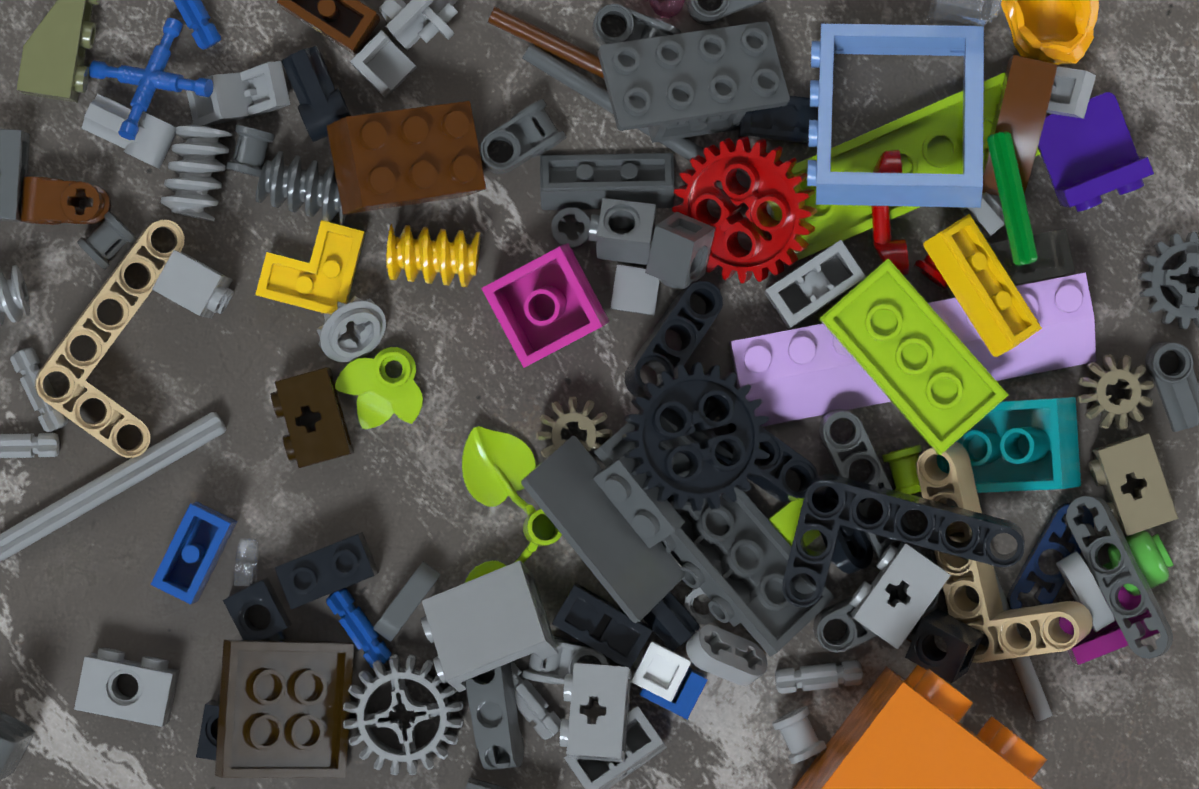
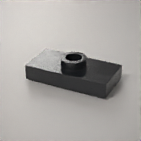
(781, 123)

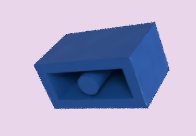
(193, 553)

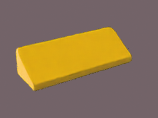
(982, 286)

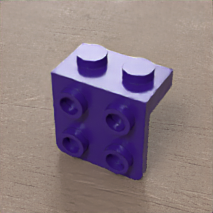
(1091, 154)

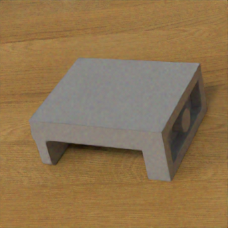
(487, 624)

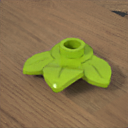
(380, 394)

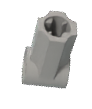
(151, 142)

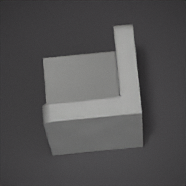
(383, 64)

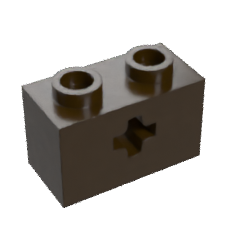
(331, 434)

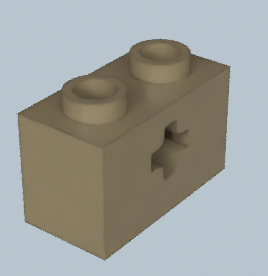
(1152, 499)

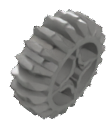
(409, 751)

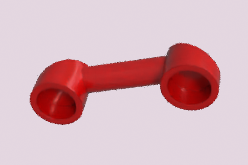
(887, 248)

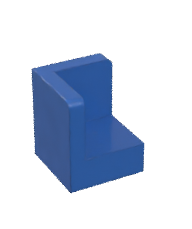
(685, 696)

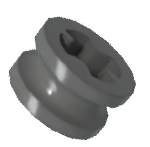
(580, 217)

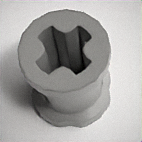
(799, 735)

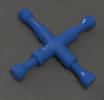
(150, 78)

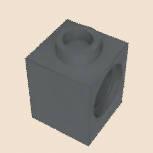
(629, 215)
(680, 250)

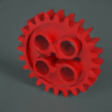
(769, 182)

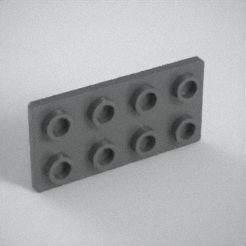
(693, 80)
(610, 524)

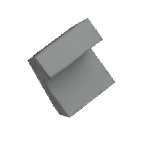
(241, 95)

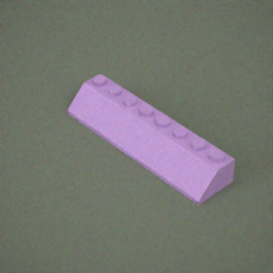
(811, 373)

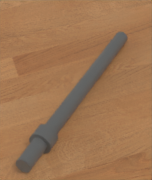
(600, 96)

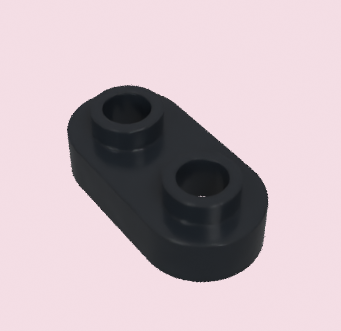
(853, 547)

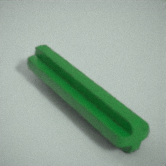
(1012, 198)

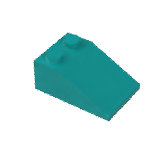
(1024, 447)

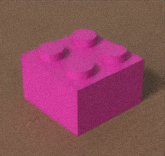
(545, 305)

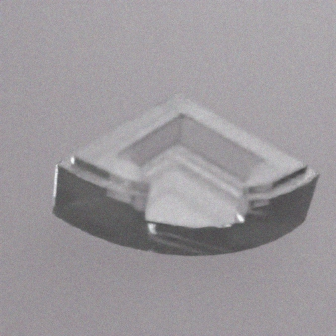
(246, 563)

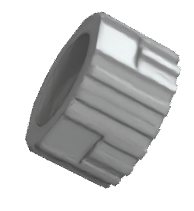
(688, 603)

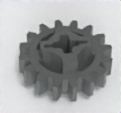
(1157, 277)

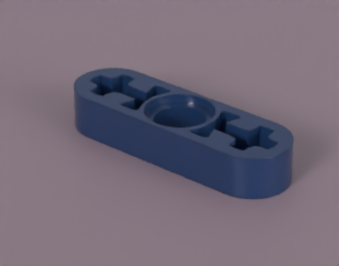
(1057, 527)

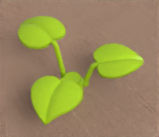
(493, 471)

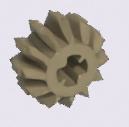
(1119, 407)
(584, 423)

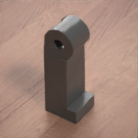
(495, 718)

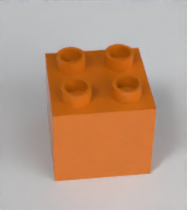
(913, 739)

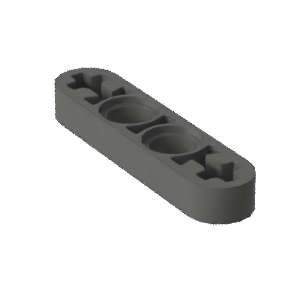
(1112, 580)

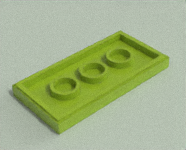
(913, 357)

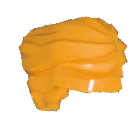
(1052, 28)

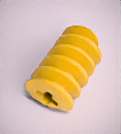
(432, 256)

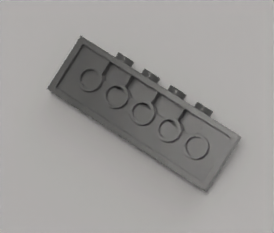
(732, 556)

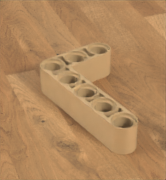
(103, 337)
(989, 614)

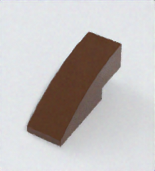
(1022, 113)

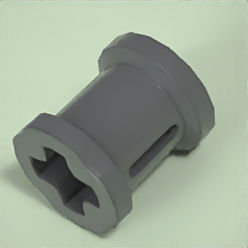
(250, 150)
(106, 240)

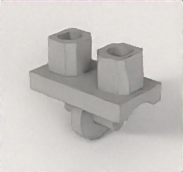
(418, 19)

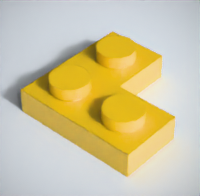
(320, 282)

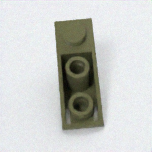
(56, 52)

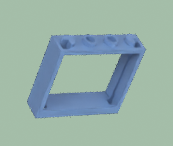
(898, 188)

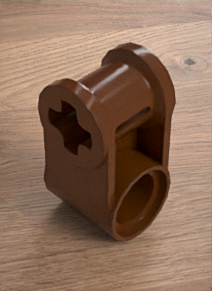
(57, 202)

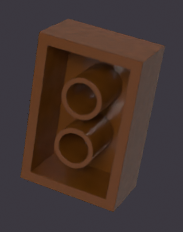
(406, 157)

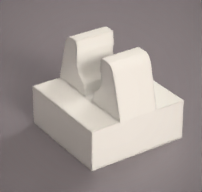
(661, 671)

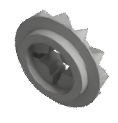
(368, 330)

